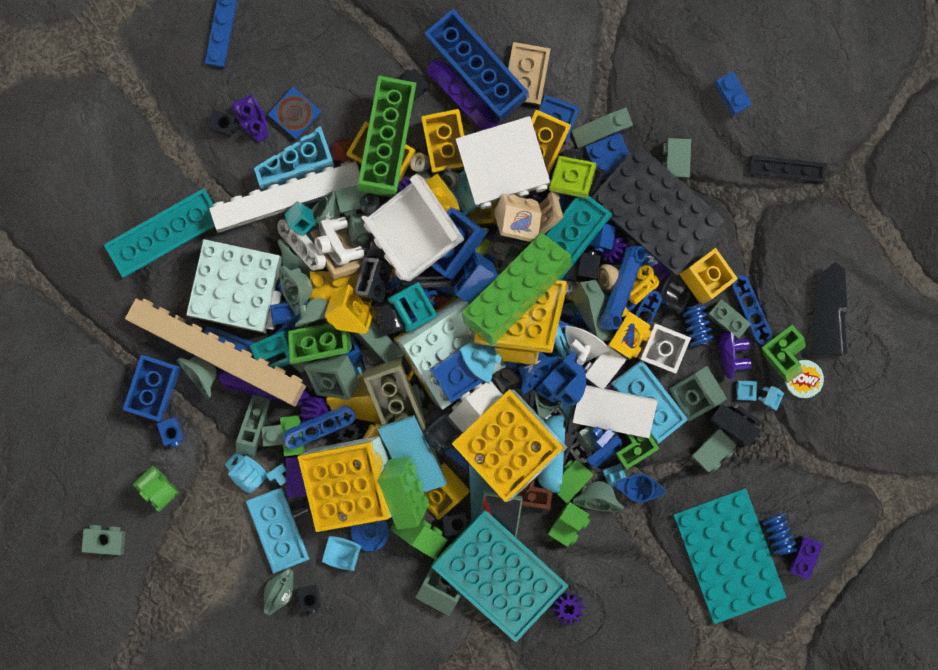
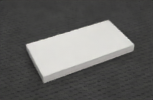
(616, 411)

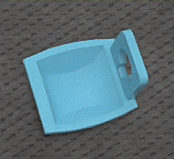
(246, 473)
(341, 553)

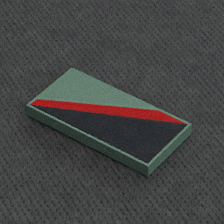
(505, 512)

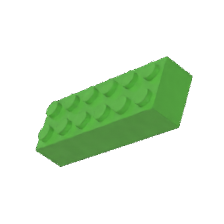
(386, 137)
(517, 289)

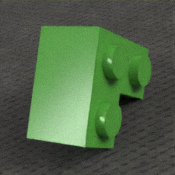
(781, 353)
(636, 451)
(568, 523)
(423, 538)

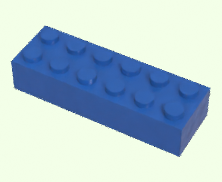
(477, 65)

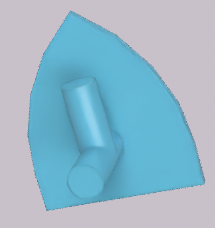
(480, 360)

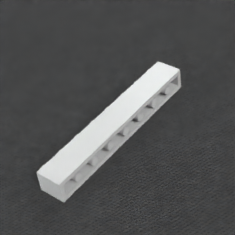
(283, 197)

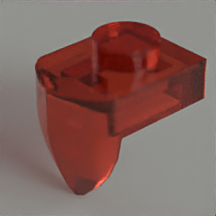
(340, 148)

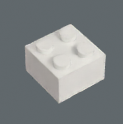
(664, 348)
(603, 368)
(474, 405)

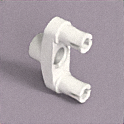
(331, 244)

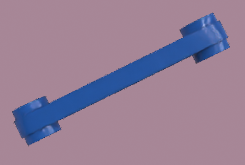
(622, 288)

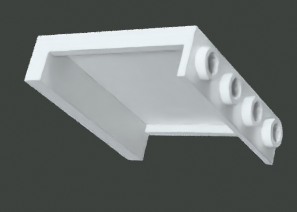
(503, 162)
(413, 229)

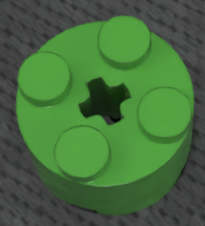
(156, 488)

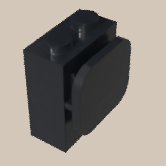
(736, 423)

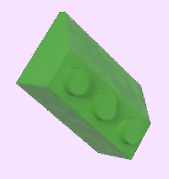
(317, 342)

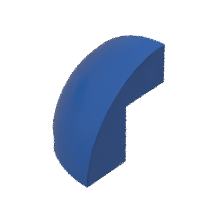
(565, 382)

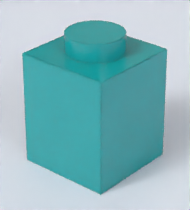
(300, 218)

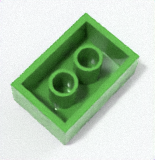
(403, 492)

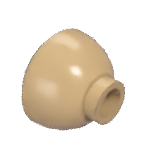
(607, 276)

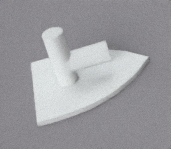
(584, 344)

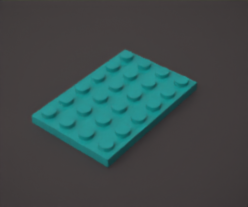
(729, 556)
(499, 575)

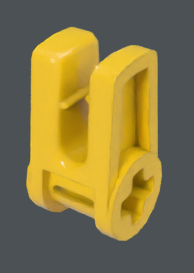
(643, 284)

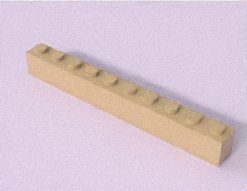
(215, 352)

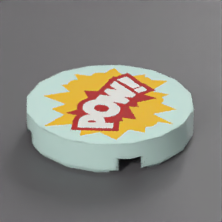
(808, 382)

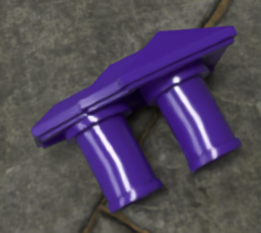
(251, 117)
(727, 348)

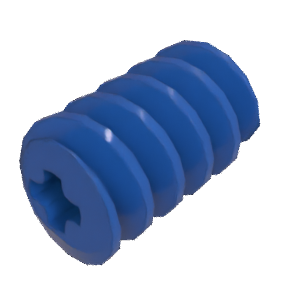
(697, 325)
(779, 534)

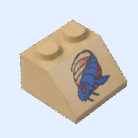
(518, 217)

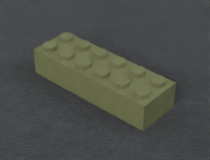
(394, 396)

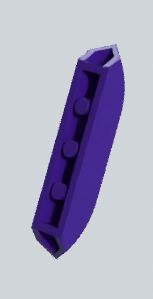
(461, 95)
(232, 382)

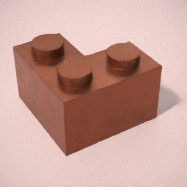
(536, 496)

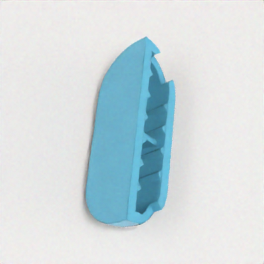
(551, 476)

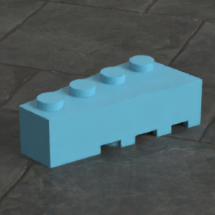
(301, 158)

